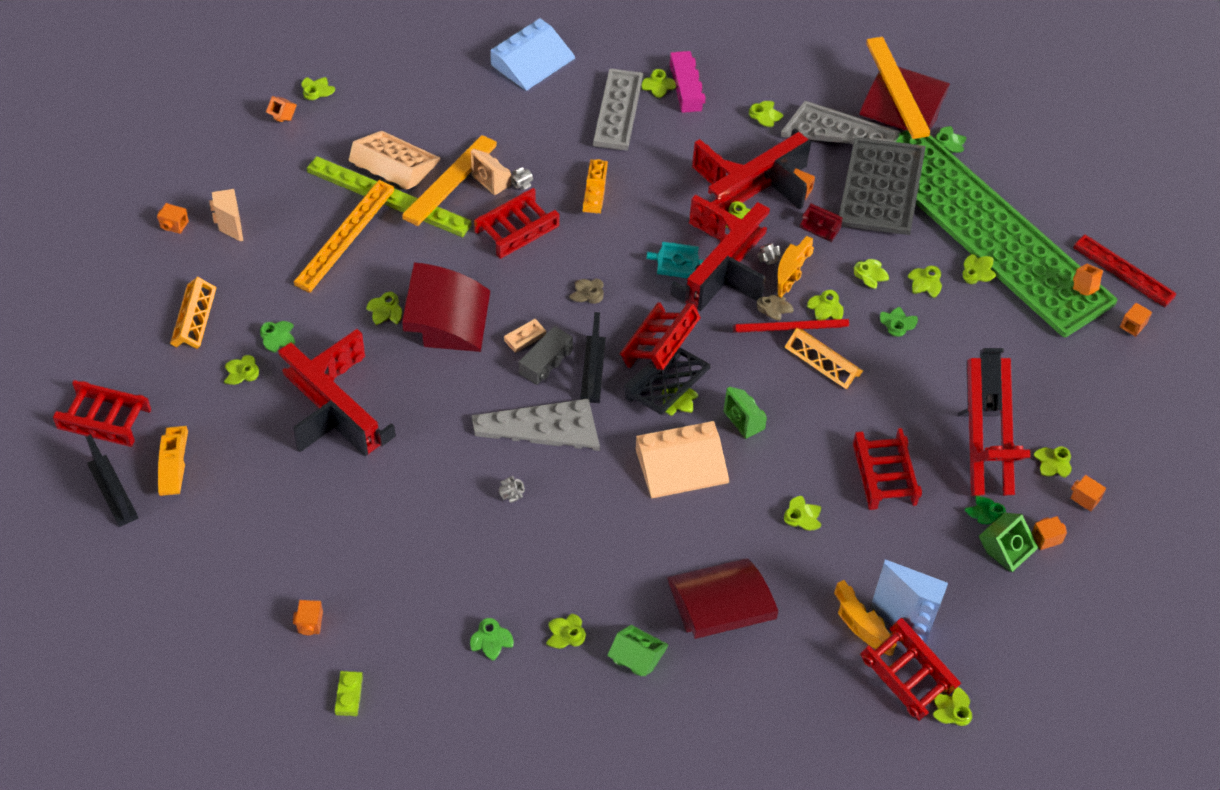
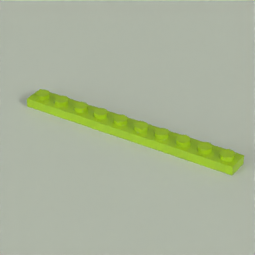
(398, 200)

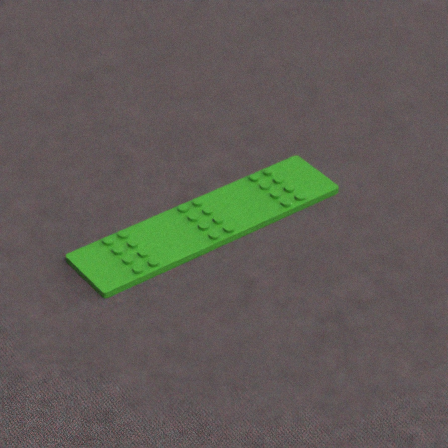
(993, 228)

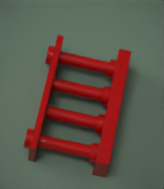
(522, 236)
(668, 344)
(102, 430)
(871, 478)
(924, 655)

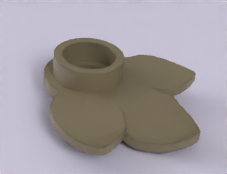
(588, 291)
(774, 306)

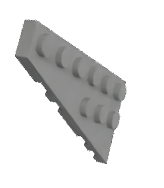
(830, 125)
(545, 424)

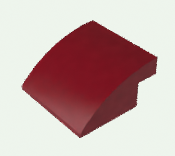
(925, 90)
(446, 308)
(722, 598)

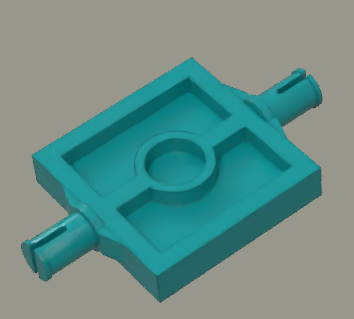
(676, 259)

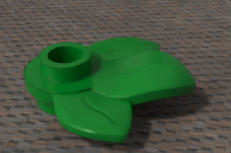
(986, 510)

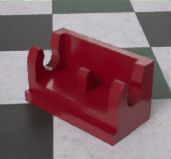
(821, 222)

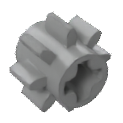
(521, 178)
(769, 254)
(511, 489)

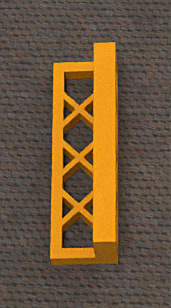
(190, 309)
(828, 353)

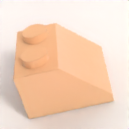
(489, 172)
(226, 213)

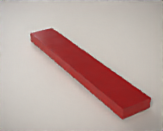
(1124, 270)
(783, 326)

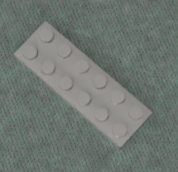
(618, 109)

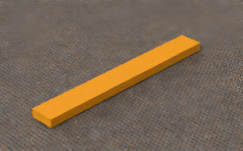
(898, 88)
(446, 183)
(344, 236)

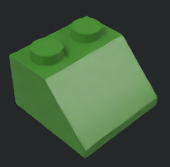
(744, 412)
(1009, 540)
(637, 650)

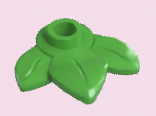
(949, 140)
(898, 322)
(278, 336)
(492, 641)

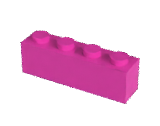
(686, 80)

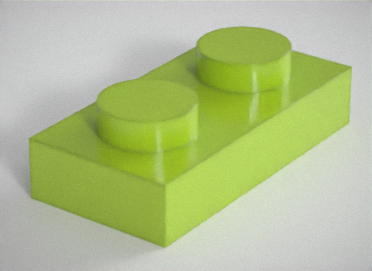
(348, 693)

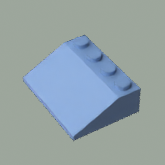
(531, 54)
(909, 596)

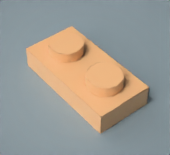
(525, 335)

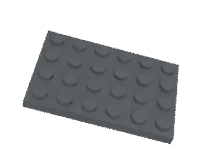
(882, 185)

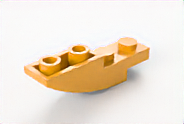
(595, 186)
(791, 263)
(171, 461)
(865, 625)

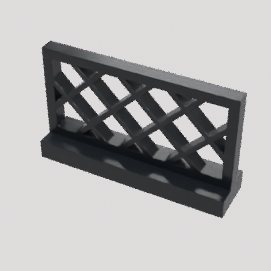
(593, 364)
(644, 378)
(110, 486)

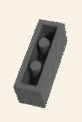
(546, 355)

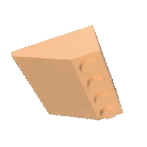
(392, 159)
(682, 459)

